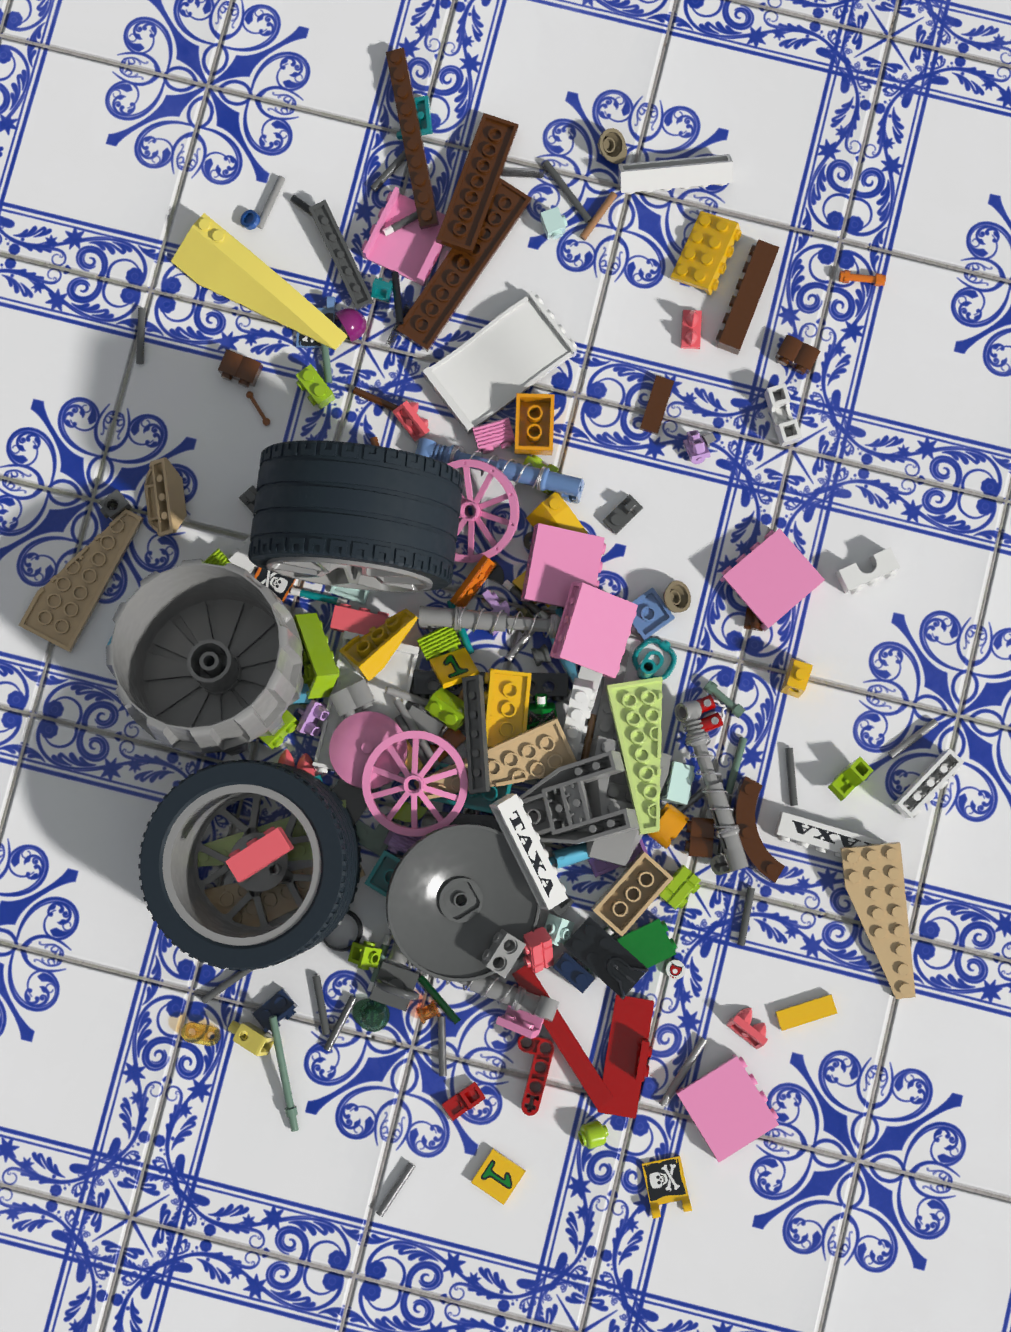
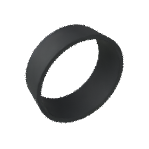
(359, 936)

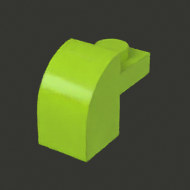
(850, 778)
(404, 812)

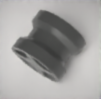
(541, 655)

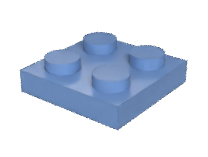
(650, 614)

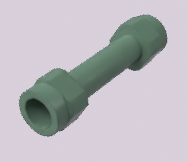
(711, 688)

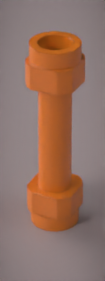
(878, 280)

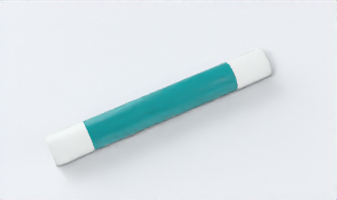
(318, 596)

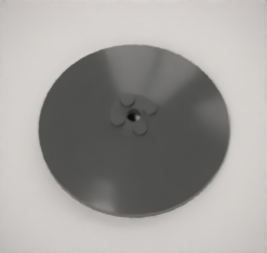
(422, 906)

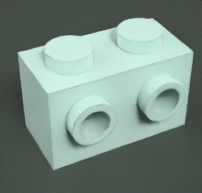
(678, 783)

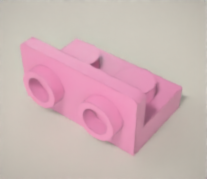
(521, 1022)

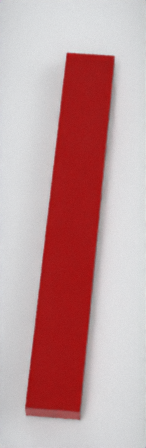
(567, 1043)

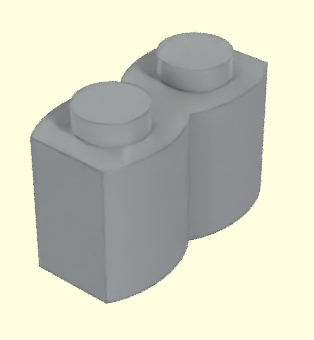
(352, 698)

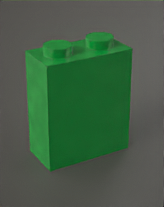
(649, 943)

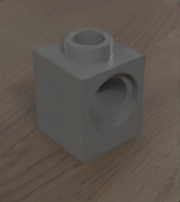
(115, 496)

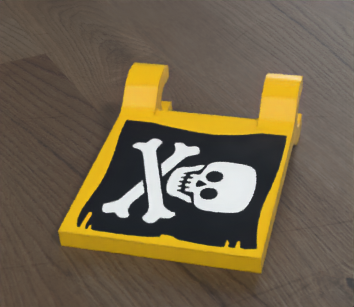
(665, 1184)

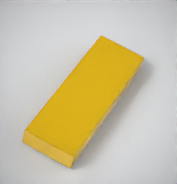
(806, 1012)

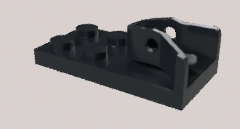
(605, 957)

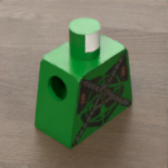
(540, 711)

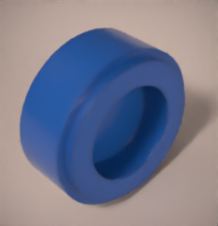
(250, 219)

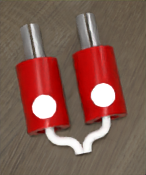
(715, 720)

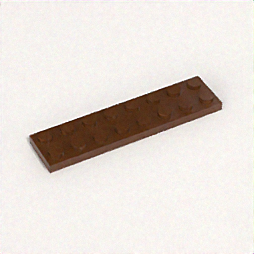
(477, 183)

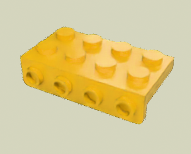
(706, 252)
(506, 704)

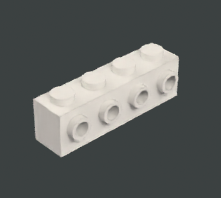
(577, 712)
(925, 786)

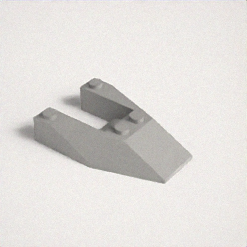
(609, 797)
(561, 805)

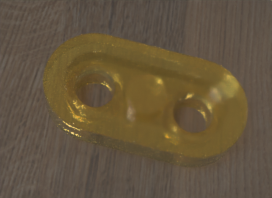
(201, 1035)

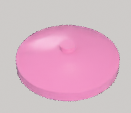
(356, 740)

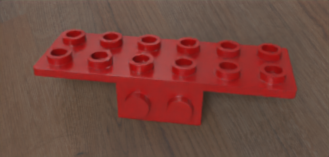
(627, 1055)

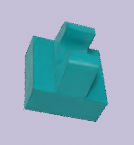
(382, 290)

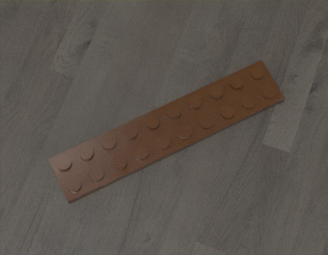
(461, 269)

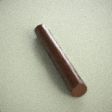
(374, 399)

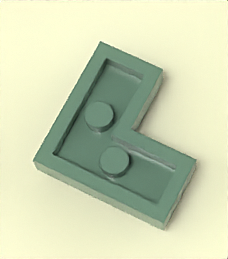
(372, 838)

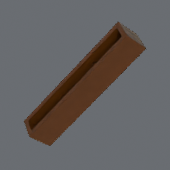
(748, 296)

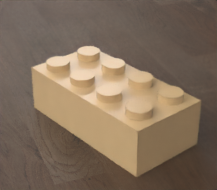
(632, 893)

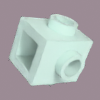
(559, 929)

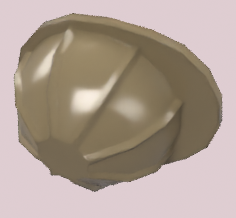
(612, 146)
(677, 597)

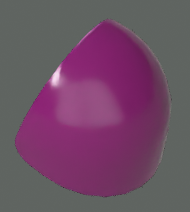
(353, 322)

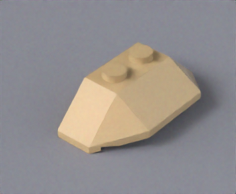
(164, 497)

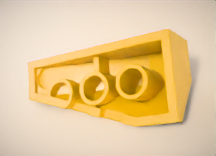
(555, 513)
(373, 650)

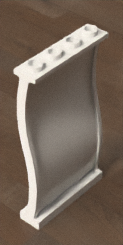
(500, 362)
(396, 674)

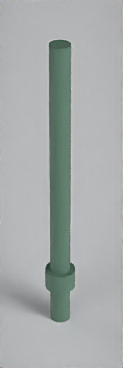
(291, 1109)

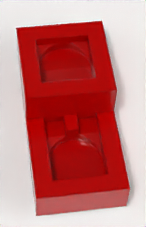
(463, 1101)

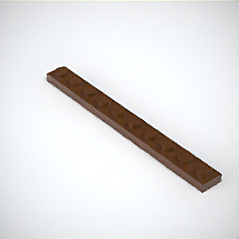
(412, 138)

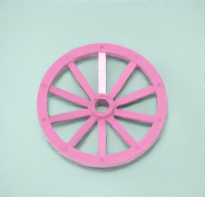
(511, 495)
(369, 797)

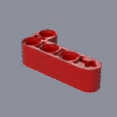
(534, 1075)

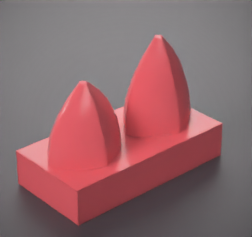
(691, 329)
(408, 417)
(304, 763)
(740, 1024)

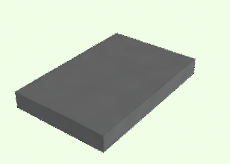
(354, 799)

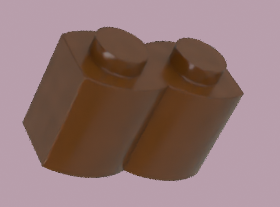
(797, 354)
(240, 368)
(700, 837)

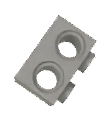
(507, 955)

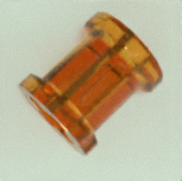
(428, 1012)

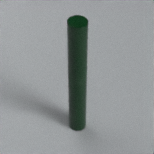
(438, 999)

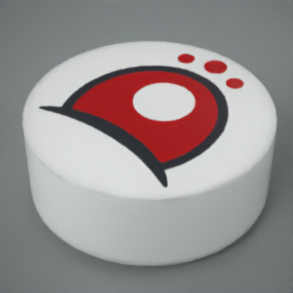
(675, 969)

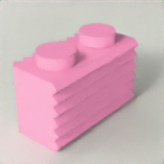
(493, 435)

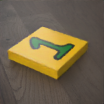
(453, 667)
(498, 1176)

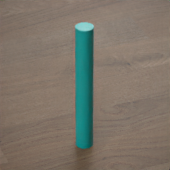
(463, 634)

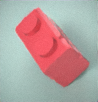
(538, 950)

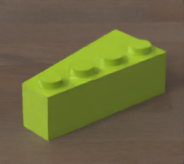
(318, 660)

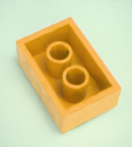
(534, 424)

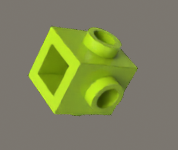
(365, 955)

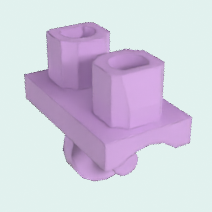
(696, 447)
(310, 716)

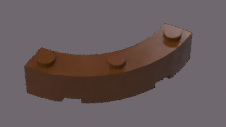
(744, 816)

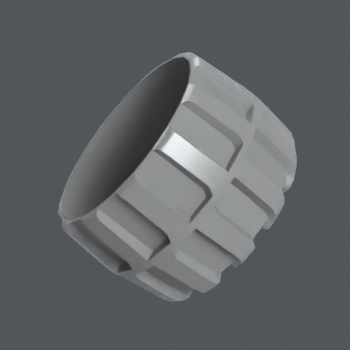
(205, 658)

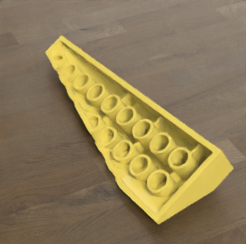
(232, 270)

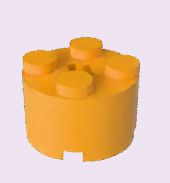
(671, 824)

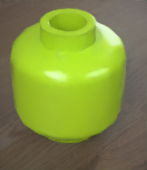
(593, 1134)

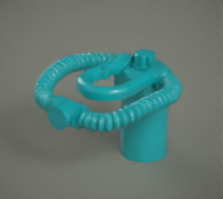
(648, 667)

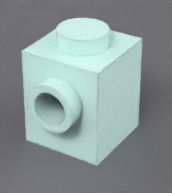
(553, 223)

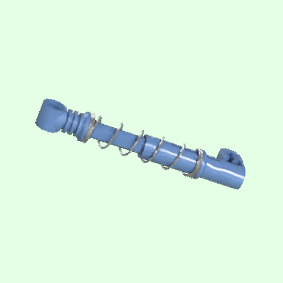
(543, 479)

